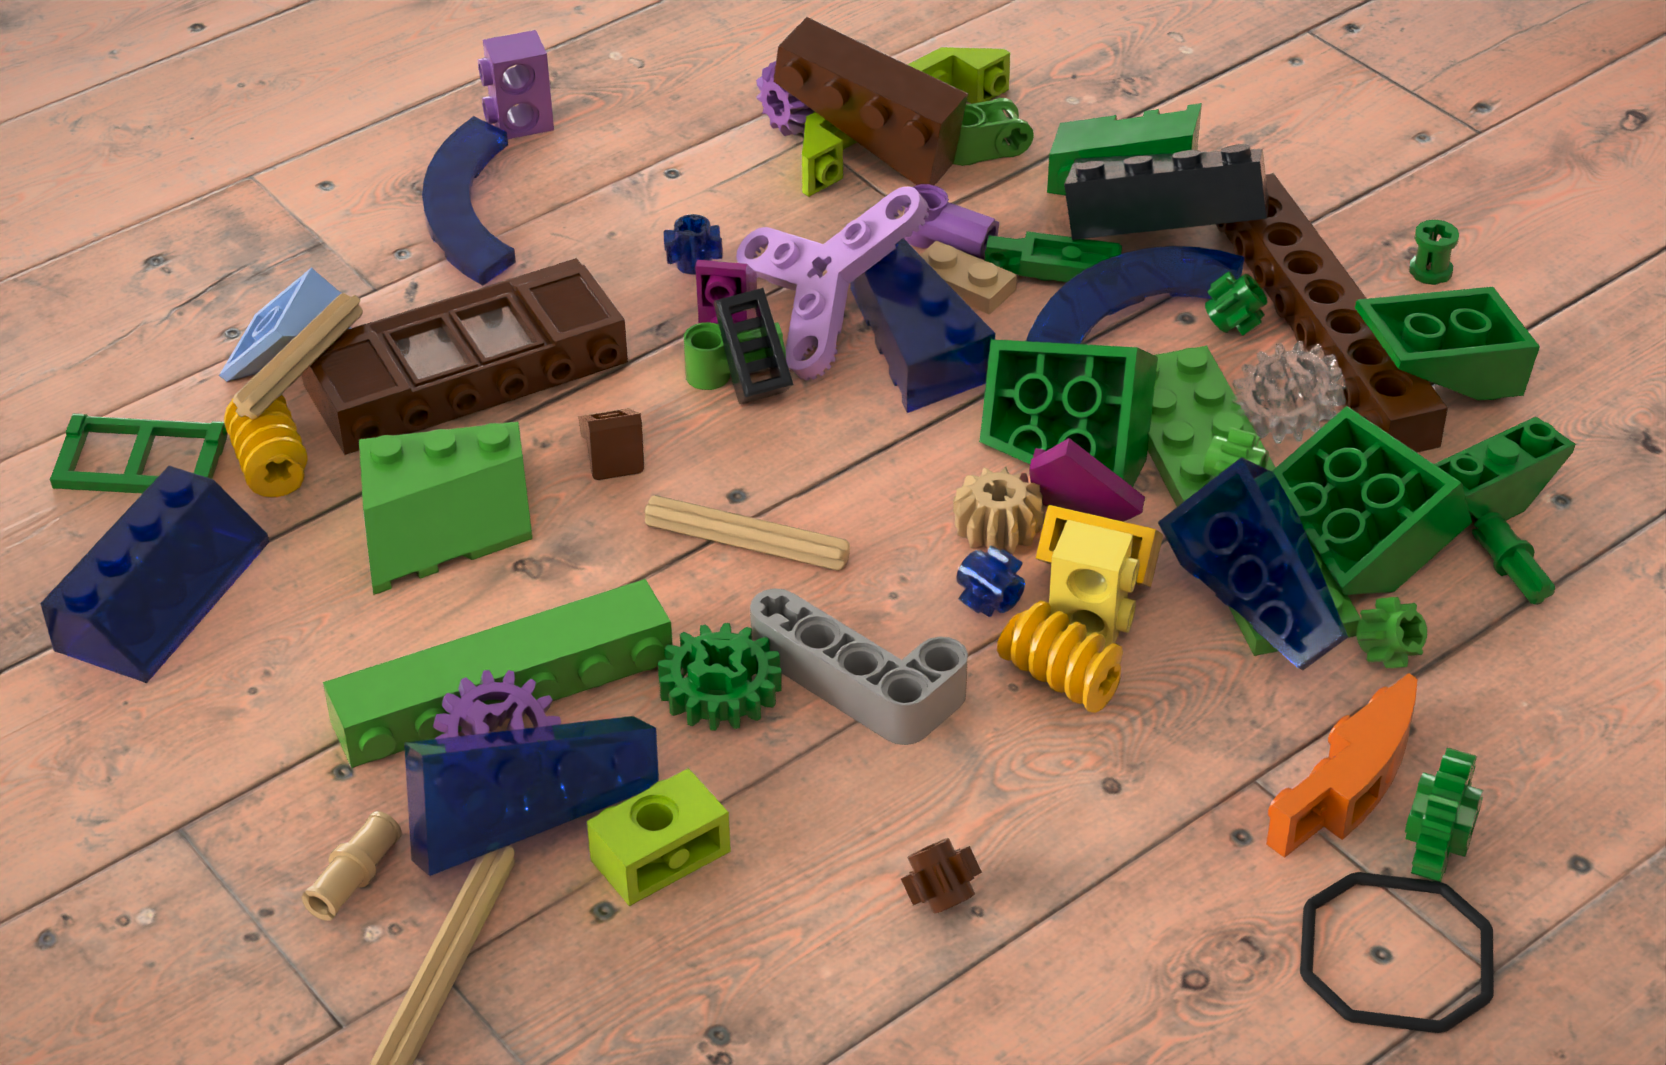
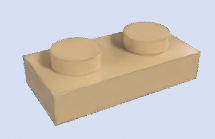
(973, 279)

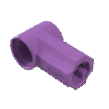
(952, 224)

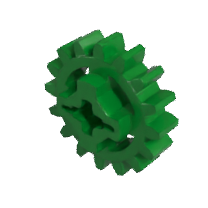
(720, 676)
(1443, 814)

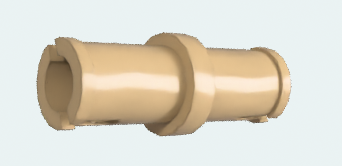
(351, 865)

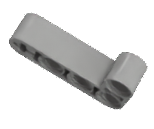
(858, 677)

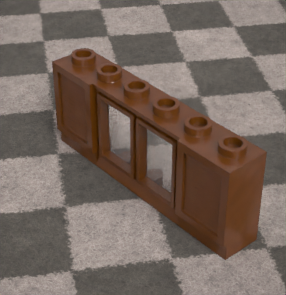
(466, 354)

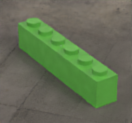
(557, 648)

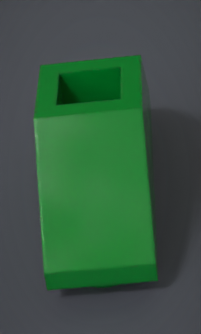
(1509, 468)

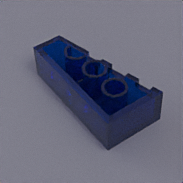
(922, 328)

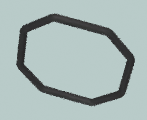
(1389, 1020)

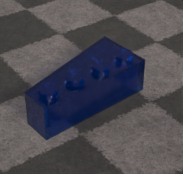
(513, 784)

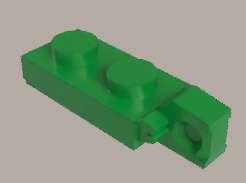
(1048, 255)

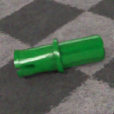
(1513, 557)

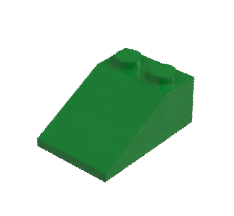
(1455, 340)

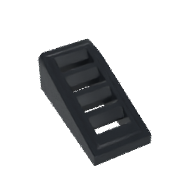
(739, 369)

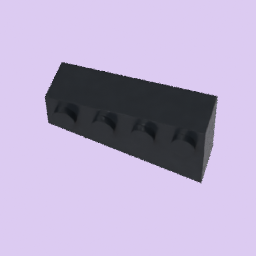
(1165, 191)

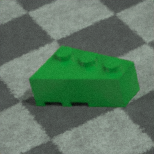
(1124, 137)

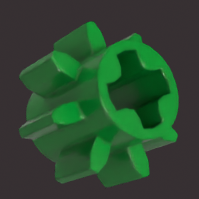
(1236, 303)

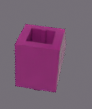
(722, 280)

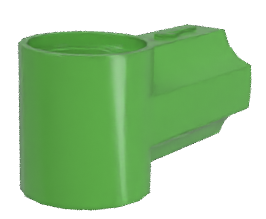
(706, 358)

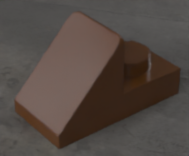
(613, 443)

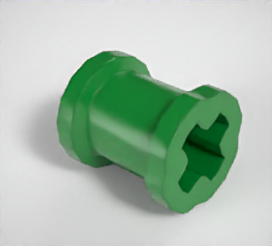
(1434, 251)

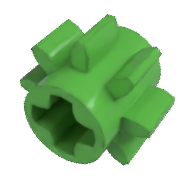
(1226, 451)
(1391, 632)

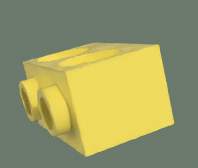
(1093, 579)

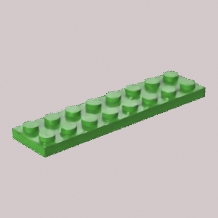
(1188, 410)

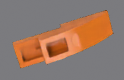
(1355, 775)

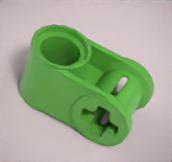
(986, 127)

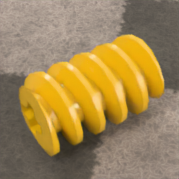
(268, 449)
(1062, 655)

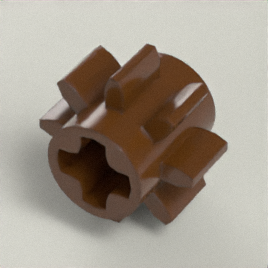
(941, 875)

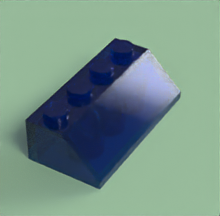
(153, 576)

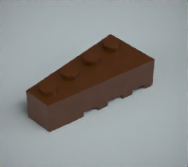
(874, 99)

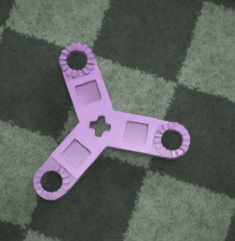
(819, 298)

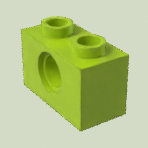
(658, 836)

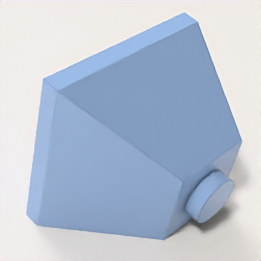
(279, 324)

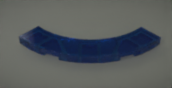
(449, 205)
(1125, 282)

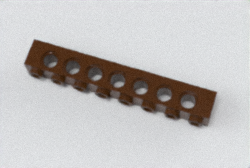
(1319, 305)

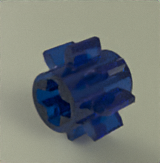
(692, 241)
(990, 581)

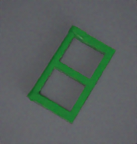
(132, 480)

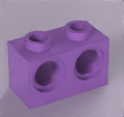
(522, 85)

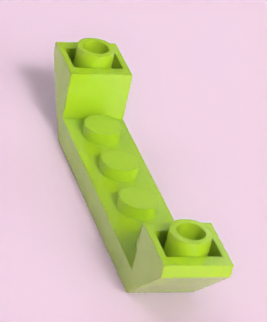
(977, 71)

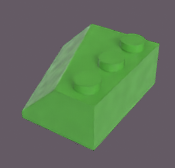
(441, 498)

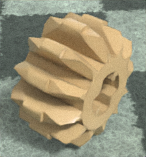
(998, 510)

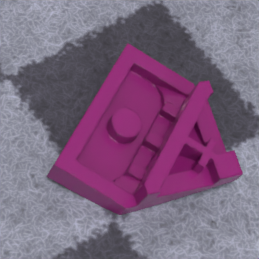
(1081, 483)

